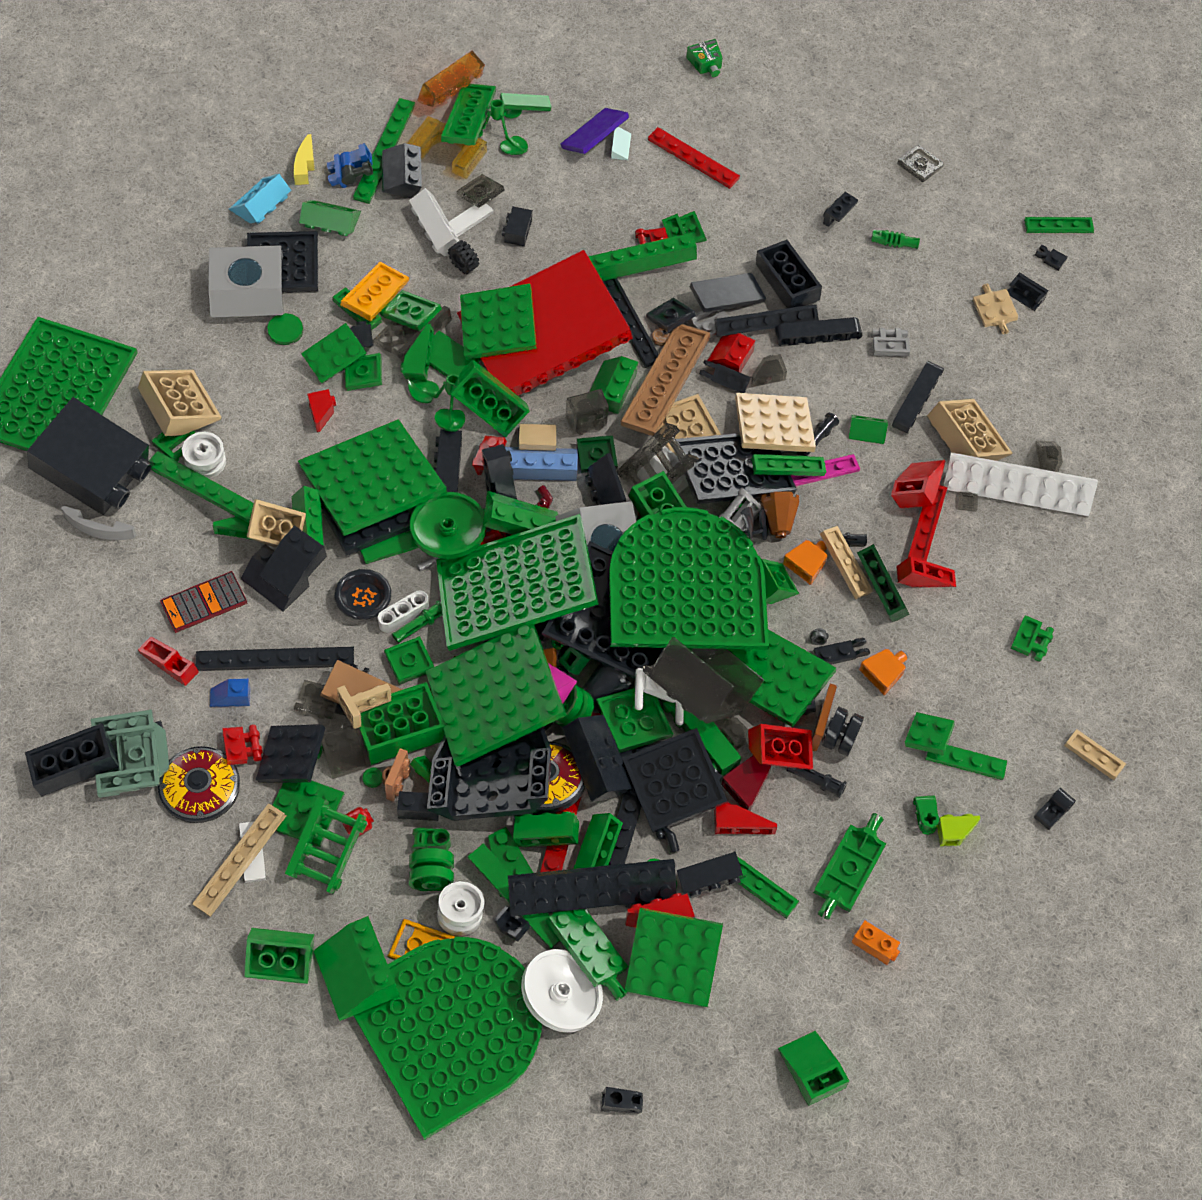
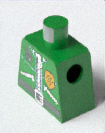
(705, 57)

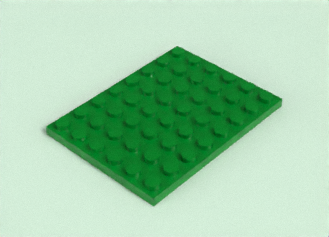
(50, 370)
(516, 582)

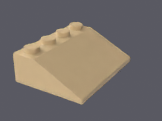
(177, 401)
(968, 430)

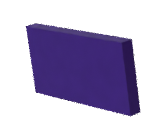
(594, 130)

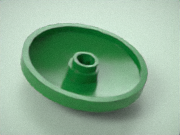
(448, 526)

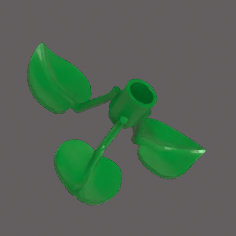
(511, 146)
(427, 390)

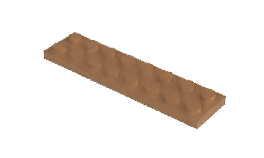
(665, 379)

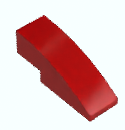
(169, 660)

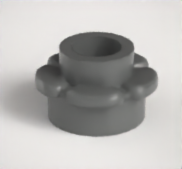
(819, 634)

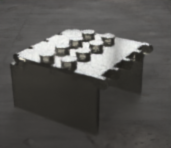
(705, 681)

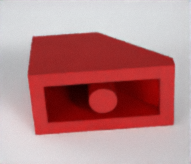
(321, 407)

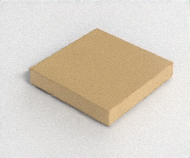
(537, 437)

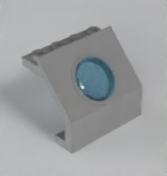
(245, 281)
(605, 522)

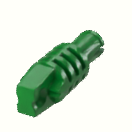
(885, 237)

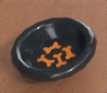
(362, 594)

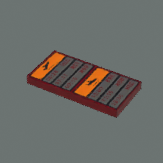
(203, 601)

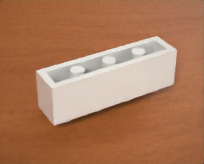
(433, 221)

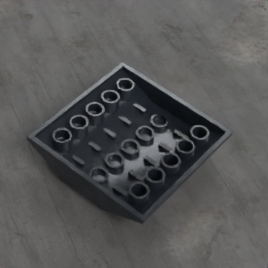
(590, 629)

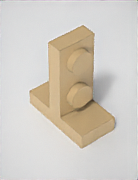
(362, 701)

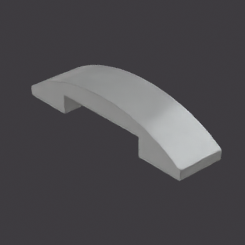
(118, 532)

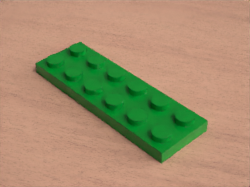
(468, 114)

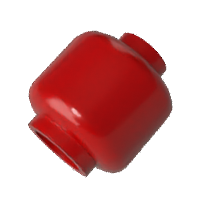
(354, 814)

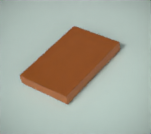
(823, 716)

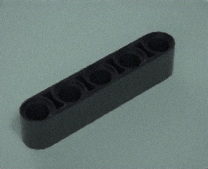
(819, 330)
(917, 397)

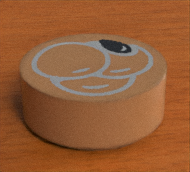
(660, 336)

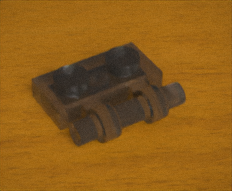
(311, 694)

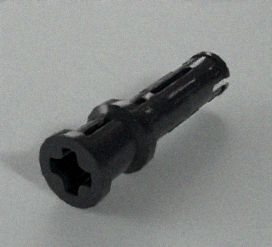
(823, 430)
(825, 782)

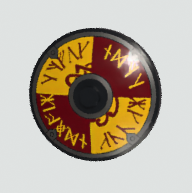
(565, 780)
(199, 785)

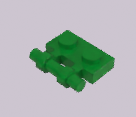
(1026, 637)

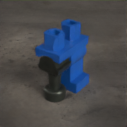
(349, 166)

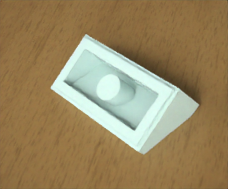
(621, 144)

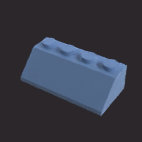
(544, 464)

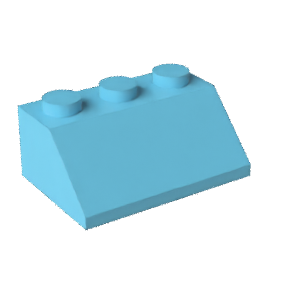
(261, 199)

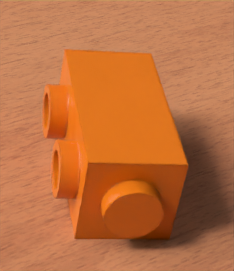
(876, 943)

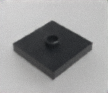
(670, 314)

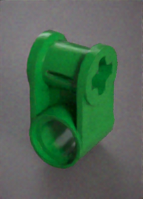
(926, 811)
(428, 838)

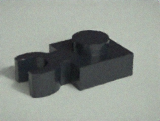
(1054, 258)

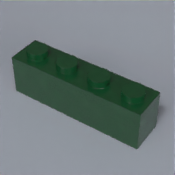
(883, 583)

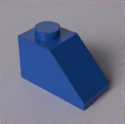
(230, 693)

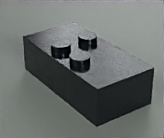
(788, 275)
(597, 757)

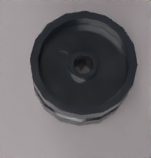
(843, 731)

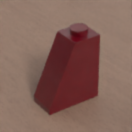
(746, 782)

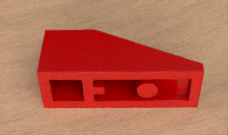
(921, 573)
(737, 820)

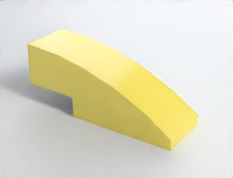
(304, 161)

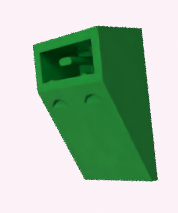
(814, 1068)

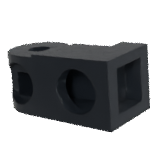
(621, 1100)

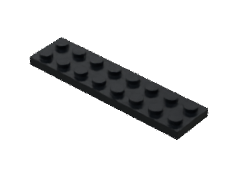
(591, 887)

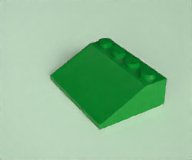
(404, 723)
(355, 969)

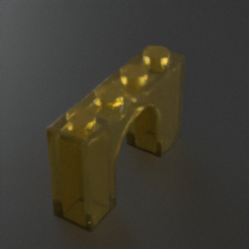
(430, 134)

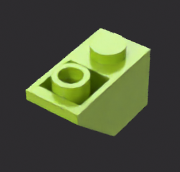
(955, 829)

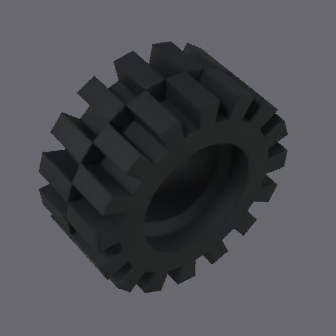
(463, 257)

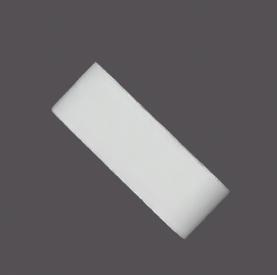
(407, 604)

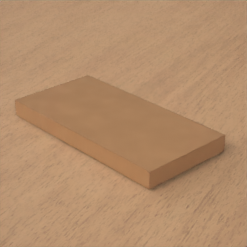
(353, 679)

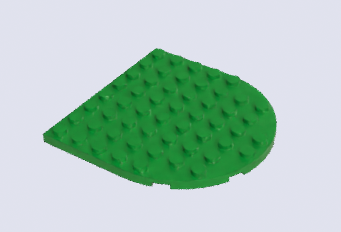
(688, 581)
(454, 1029)

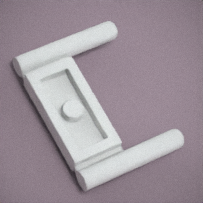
(646, 684)

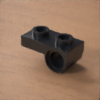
(1055, 808)

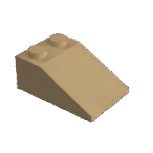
(272, 522)

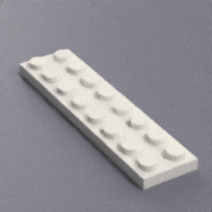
(1020, 484)

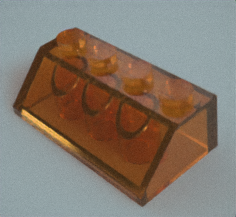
(451, 80)

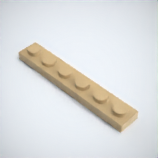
(239, 860)

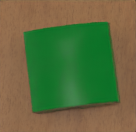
(690, 222)

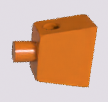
(807, 560)
(884, 669)

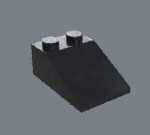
(293, 561)

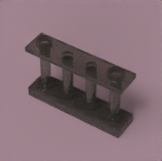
(654, 447)

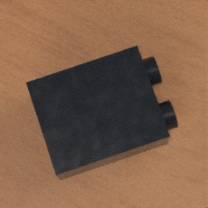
(89, 457)

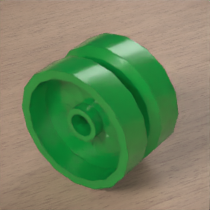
(577, 704)
(431, 869)

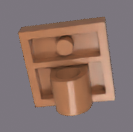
(394, 775)

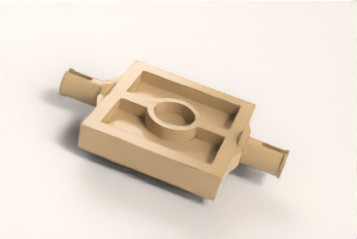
(995, 308)

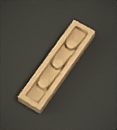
(846, 562)

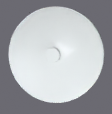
(560, 992)

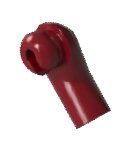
(546, 499)

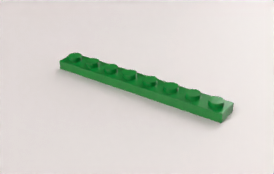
(389, 138)
(202, 486)

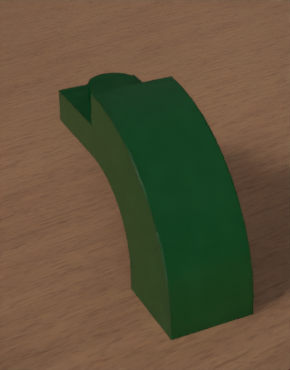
(573, 660)

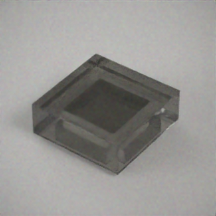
(967, 501)

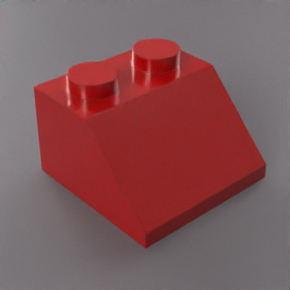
(733, 351)

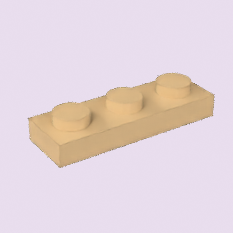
(1095, 754)

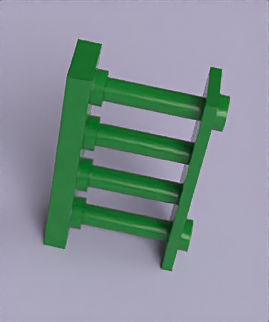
(305, 846)

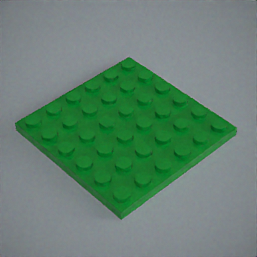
(372, 477)
(495, 694)

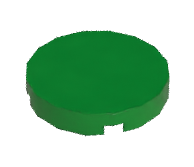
(285, 329)

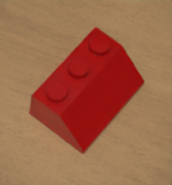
(781, 746)

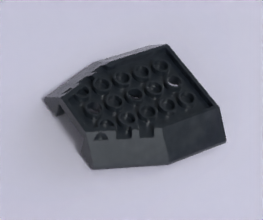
(518, 781)

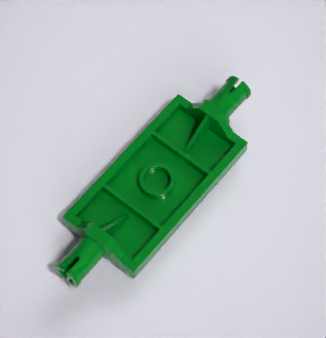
(850, 867)
(589, 948)

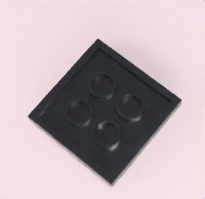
(290, 753)

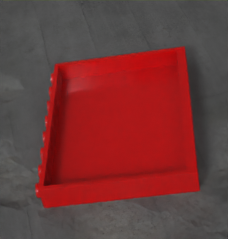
(572, 325)

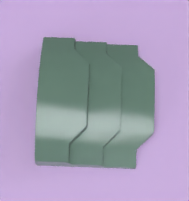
(139, 751)

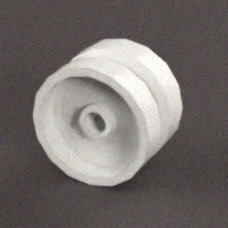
(204, 454)
(460, 908)

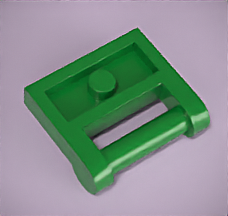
(168, 443)

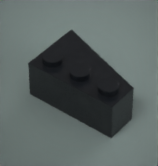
(498, 471)

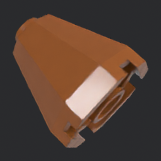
(780, 512)

